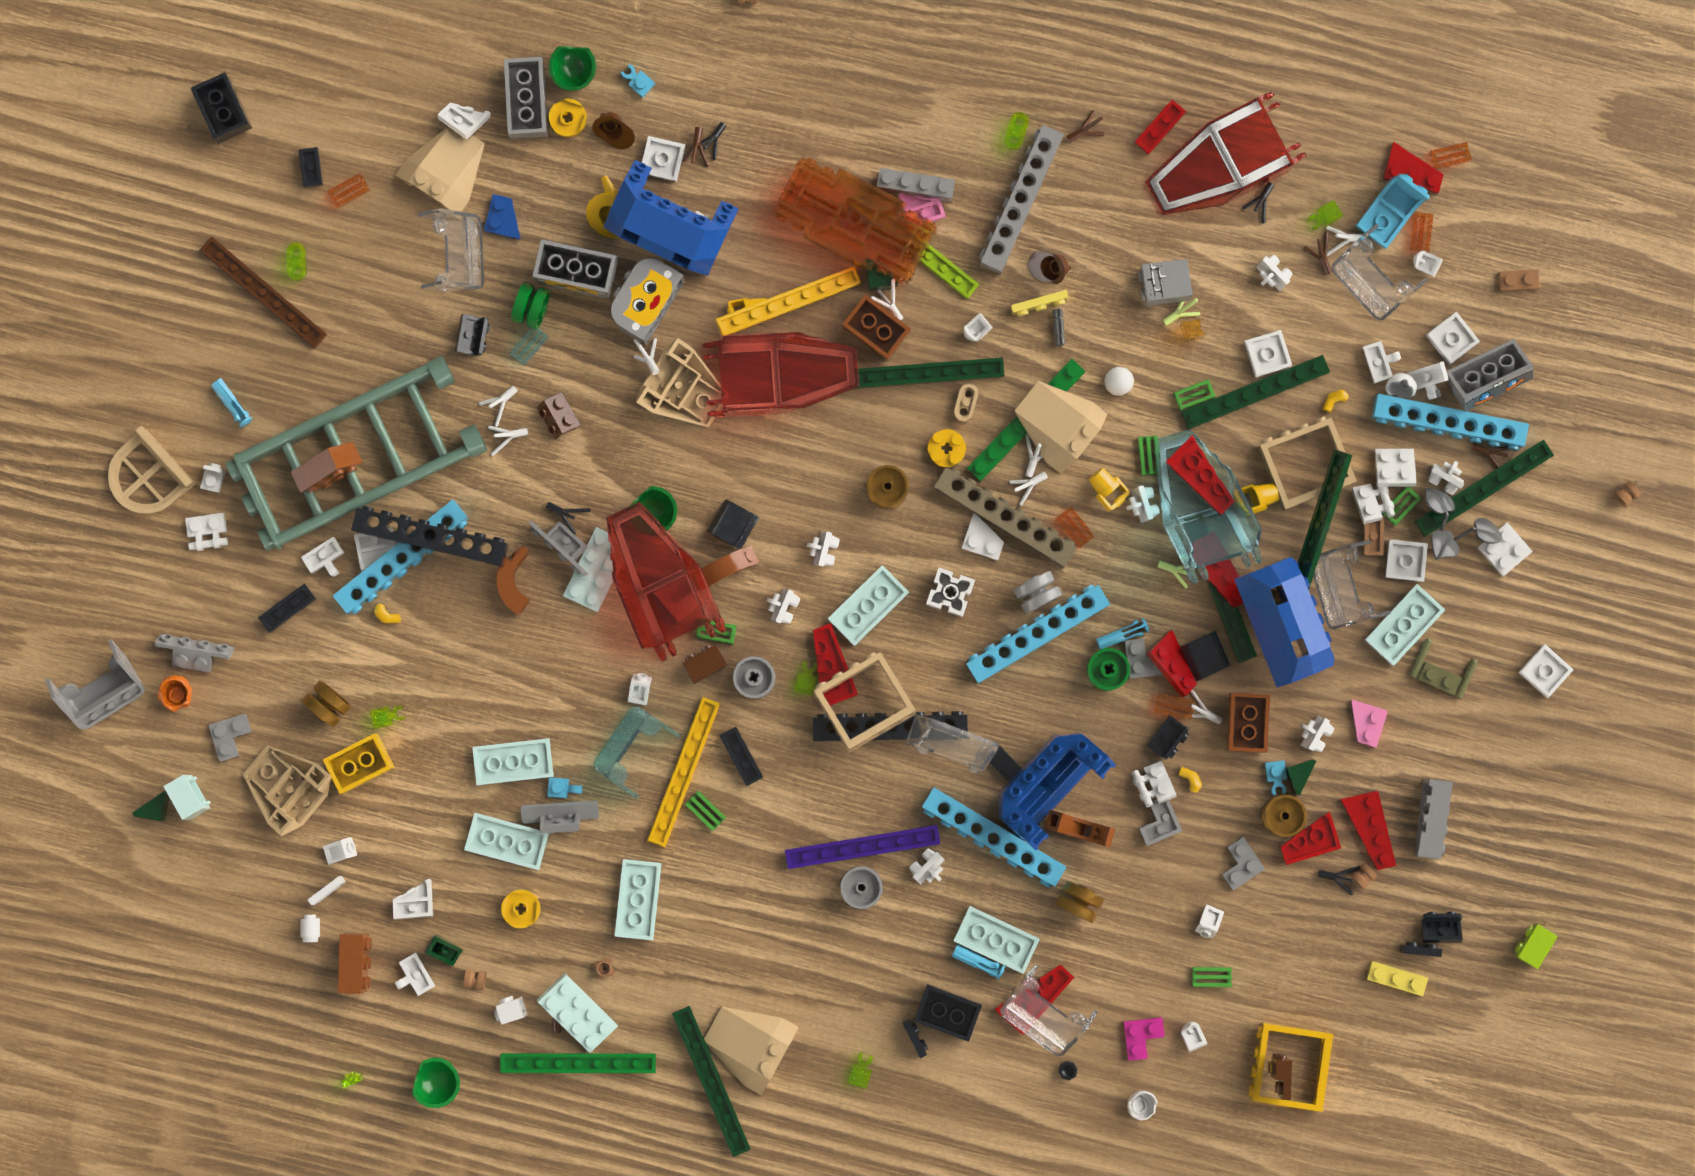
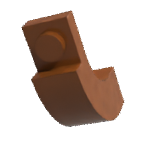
(729, 565)
(506, 582)
(1079, 828)

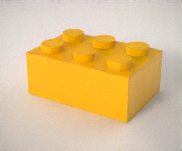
(358, 763)

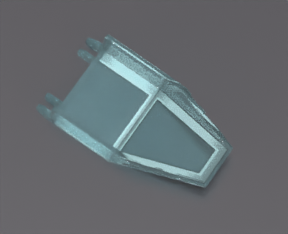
(1192, 525)

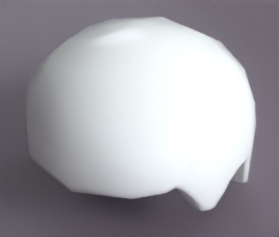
(1119, 381)
(1401, 385)
(1142, 1105)

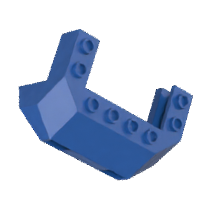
(665, 226)
(1284, 623)
(1046, 781)

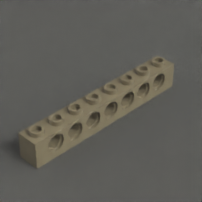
(951, 475)

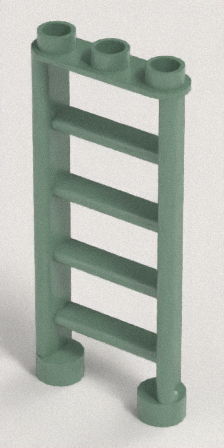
(255, 501)

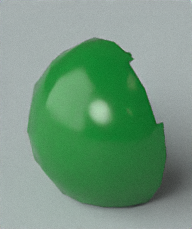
(572, 67)
(660, 504)
(436, 1083)

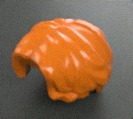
(175, 693)

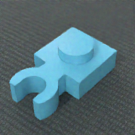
(639, 82)
(1276, 772)

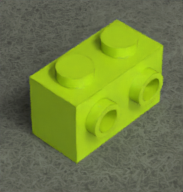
(1535, 945)

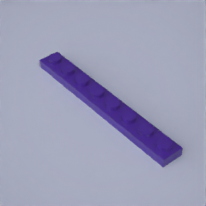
(862, 846)

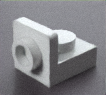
(212, 478)
(639, 688)
(340, 850)
(1209, 922)

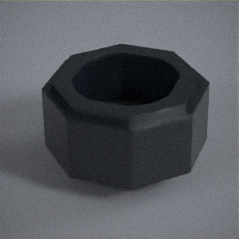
(1067, 1070)

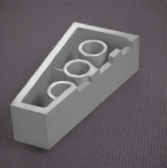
(1433, 818)

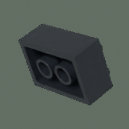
(221, 108)
(947, 1012)

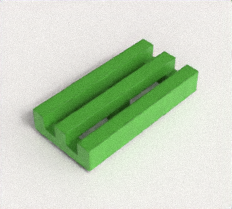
(1179, 400)
(1149, 454)
(1412, 494)
(732, 634)
(693, 799)
(1202, 984)

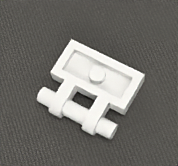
(1367, 503)
(206, 525)
(1159, 781)

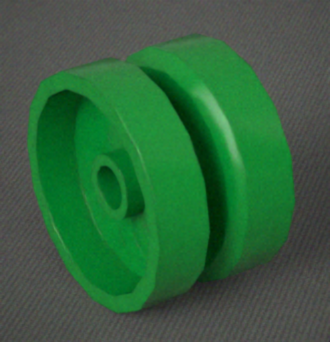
(530, 305)
(1119, 669)

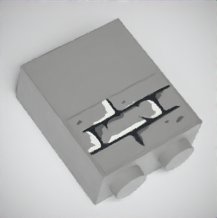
(1165, 282)

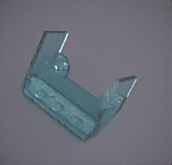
(609, 757)

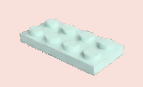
(596, 561)
(868, 605)
(1404, 625)
(513, 761)
(506, 841)
(638, 899)
(996, 939)
(577, 1012)

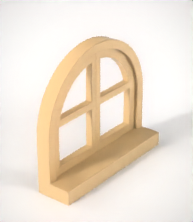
(164, 460)

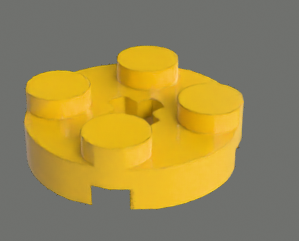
(572, 128)
(940, 439)
(512, 915)

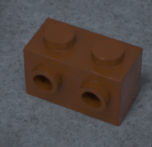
(705, 663)

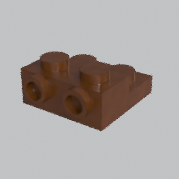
(1281, 1070)

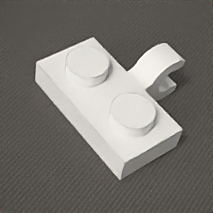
(1379, 362)
(1429, 377)
(323, 556)
(415, 974)

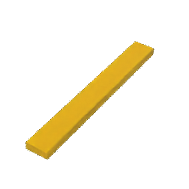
(788, 301)
(683, 772)

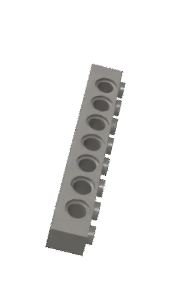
(1044, 136)

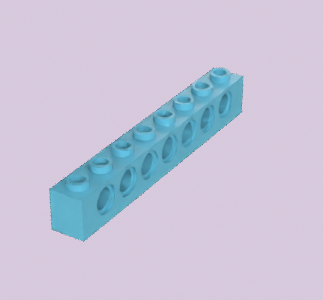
(1517, 430)
(390, 558)
(1098, 603)
(1055, 868)

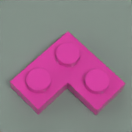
(1136, 1034)

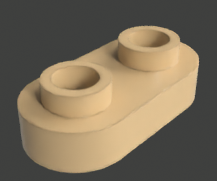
(966, 403)

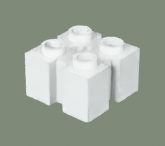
(961, 586)

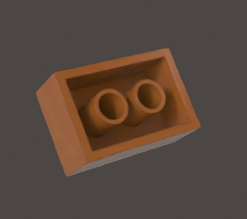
(876, 328)
(327, 468)
(1248, 722)
(354, 963)

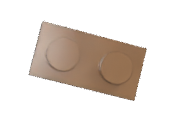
(1518, 280)
(1374, 532)

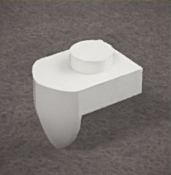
(1427, 263)
(977, 328)
(1193, 1036)

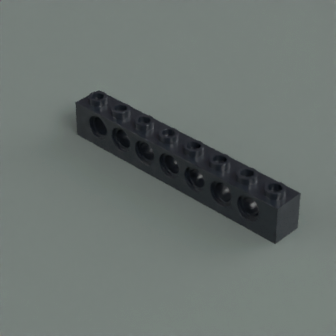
(362, 520)
(821, 733)

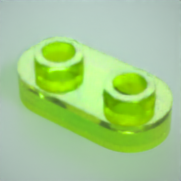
(1016, 131)
(296, 262)

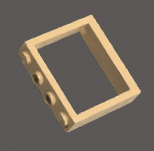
(1287, 436)
(881, 727)

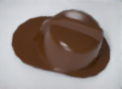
(613, 130)
(1048, 266)

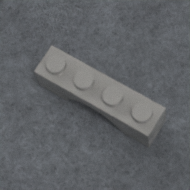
(906, 182)

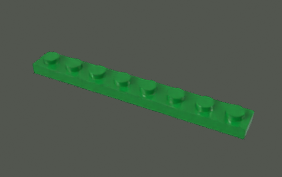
(1015, 431)
(577, 1062)

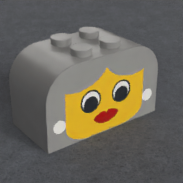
(575, 269)
(645, 298)

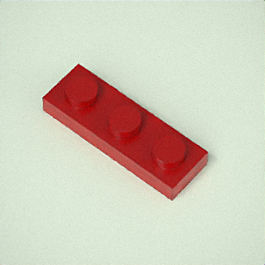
(1160, 127)

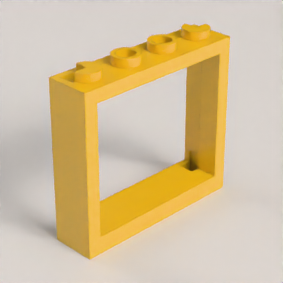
(1322, 1071)

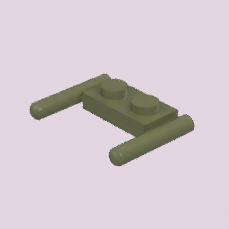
(1441, 678)

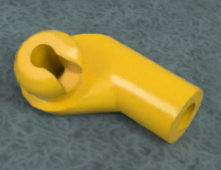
(1332, 398)
(384, 616)
(1194, 780)

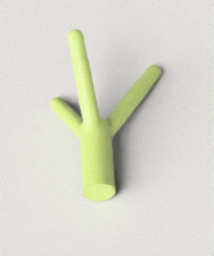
(1179, 312)
(1175, 570)

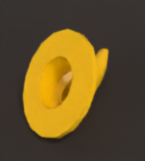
(599, 208)

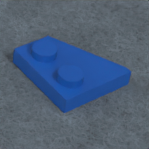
(502, 218)

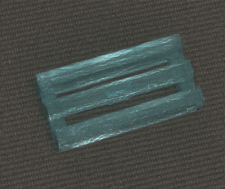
(529, 345)

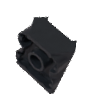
(733, 524)
(1205, 656)

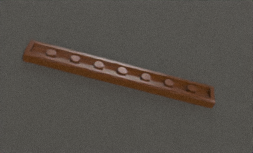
(263, 292)

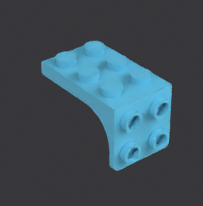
(1392, 209)

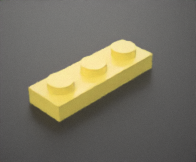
(1039, 303)
(1397, 978)

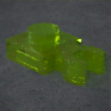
(1328, 214)
(806, 682)
(383, 716)
(860, 1073)
(351, 1078)

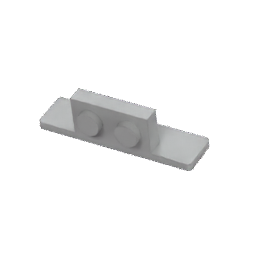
(567, 544)
(193, 653)
(559, 816)

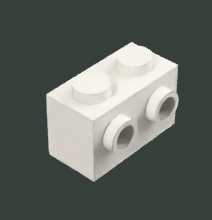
(510, 1010)

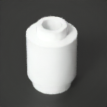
(310, 928)

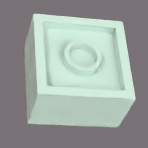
(187, 797)

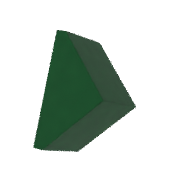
(878, 281)
(1299, 774)
(155, 808)
(443, 950)

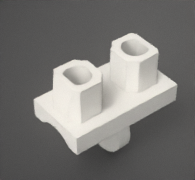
(1272, 274)
(1438, 473)
(1140, 503)
(820, 548)
(779, 605)
(1313, 733)
(930, 870)

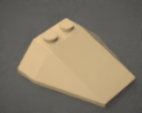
(445, 168)
(681, 386)
(1060, 423)
(286, 788)
(750, 1044)

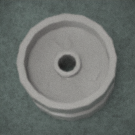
(1037, 591)
(749, 667)
(872, 891)

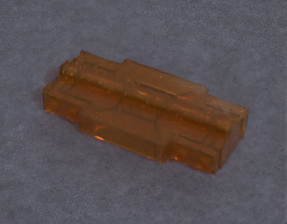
(855, 220)

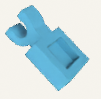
(560, 788)

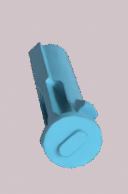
(231, 403)
(1118, 636)
(977, 961)

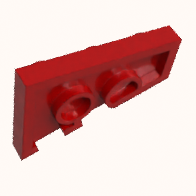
(1404, 162)
(1171, 662)
(1312, 841)

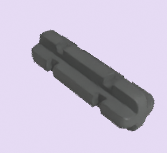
(1058, 325)

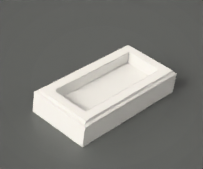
(327, 890)

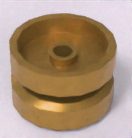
(884, 476)
(325, 705)
(1273, 819)
(1079, 902)

